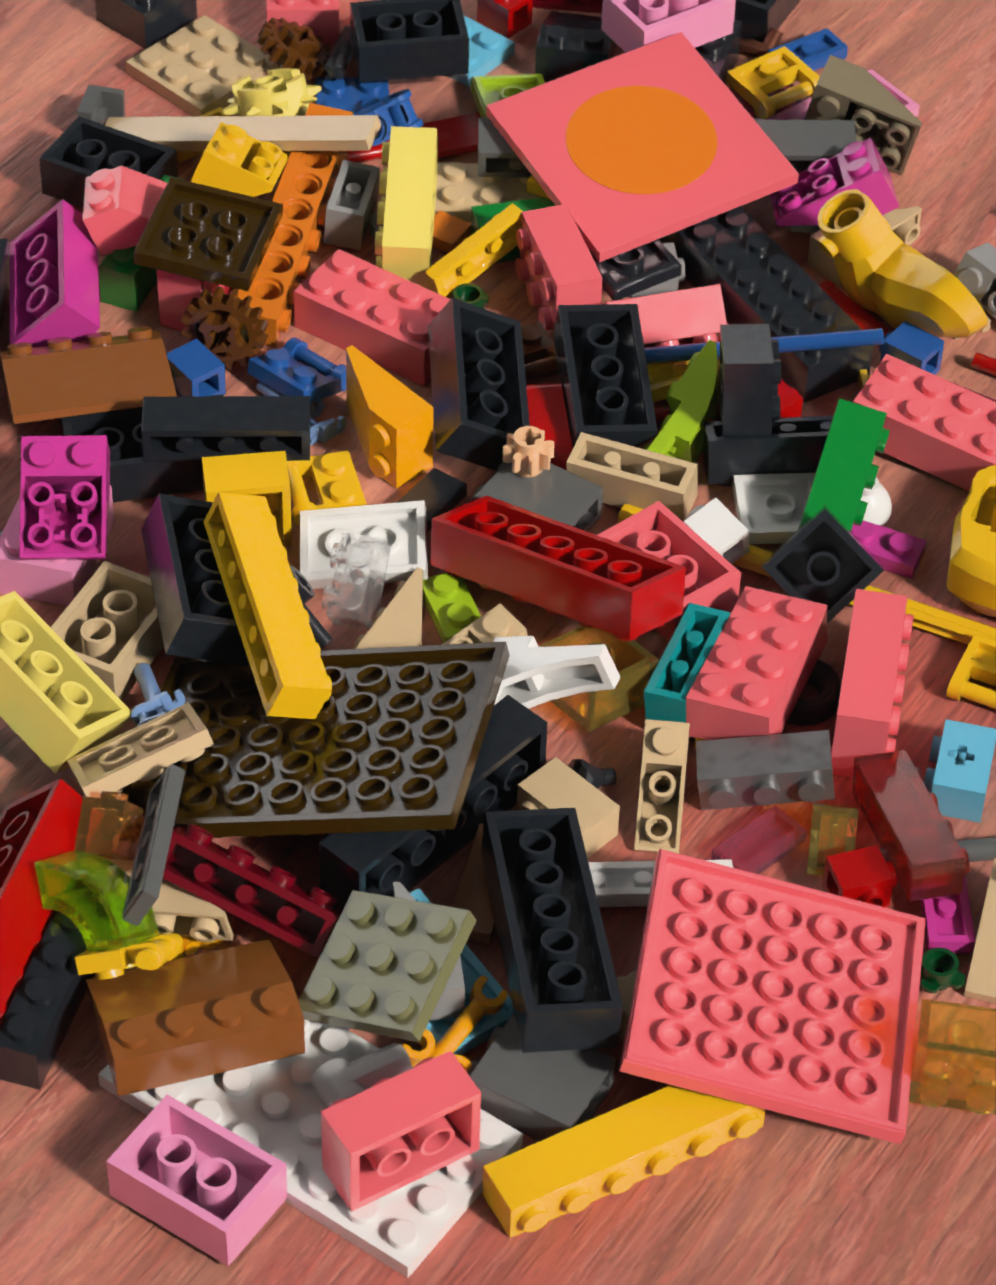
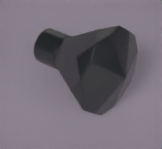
(594, 775)

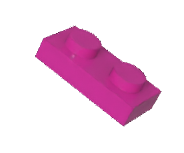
(893, 549)
(949, 922)

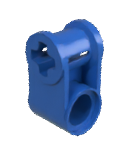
(393, 111)

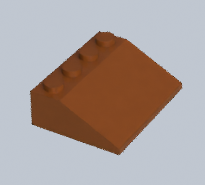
(85, 375)
(197, 1017)

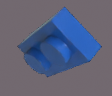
(816, 48)

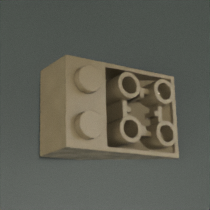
(854, 94)

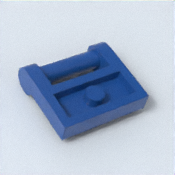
(286, 374)

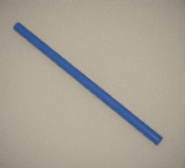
(786, 344)

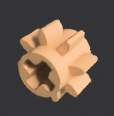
(528, 451)

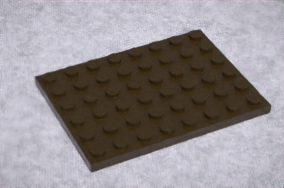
(378, 757)

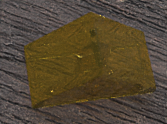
(830, 832)

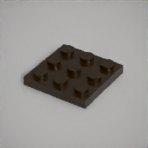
(208, 234)

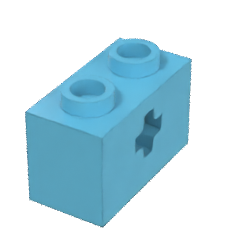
(961, 769)

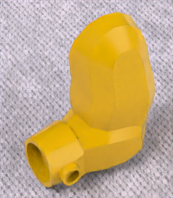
(891, 275)
(973, 546)

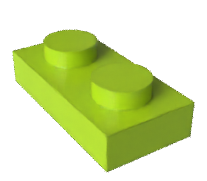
(449, 604)

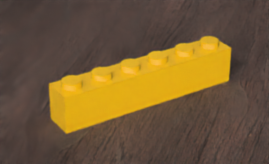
(267, 606)
(611, 1154)

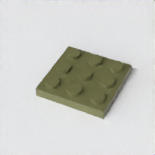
(386, 965)

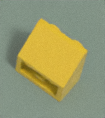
(239, 162)

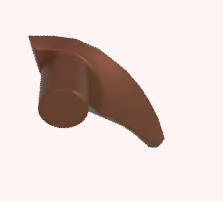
(759, 49)

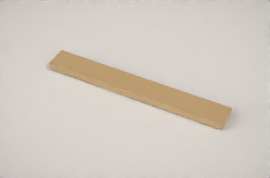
(286, 132)

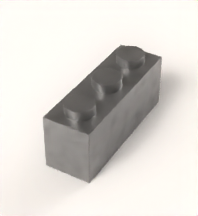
(765, 770)

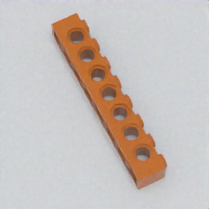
(304, 196)

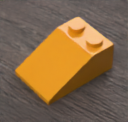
(388, 420)

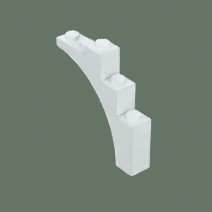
(554, 672)

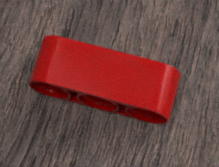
(549, 414)

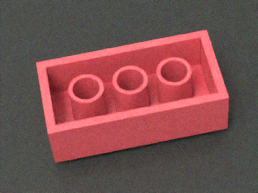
(372, 310)
(932, 421)
(757, 666)
(871, 679)

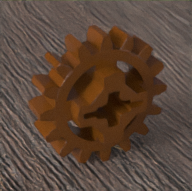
(294, 47)
(226, 326)

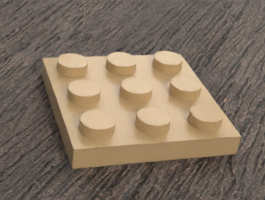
(199, 66)

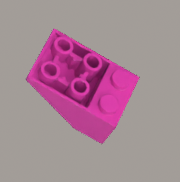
(854, 168)
(64, 497)

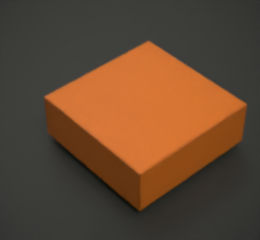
(449, 231)

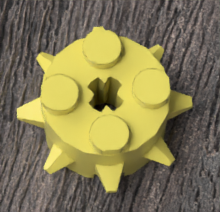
(278, 94)

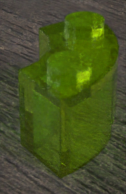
(93, 897)

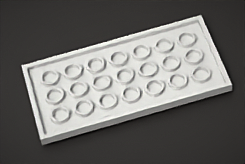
(282, 1115)

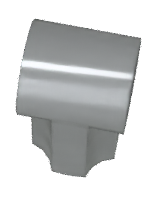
(343, 1080)

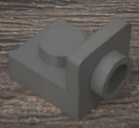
(101, 103)

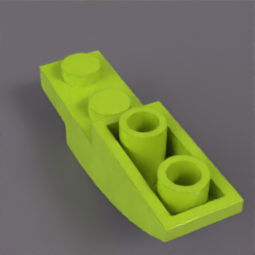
(691, 403)

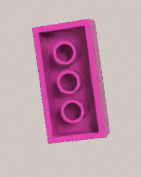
(54, 279)

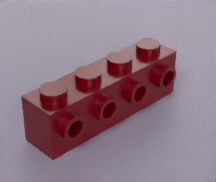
(250, 891)

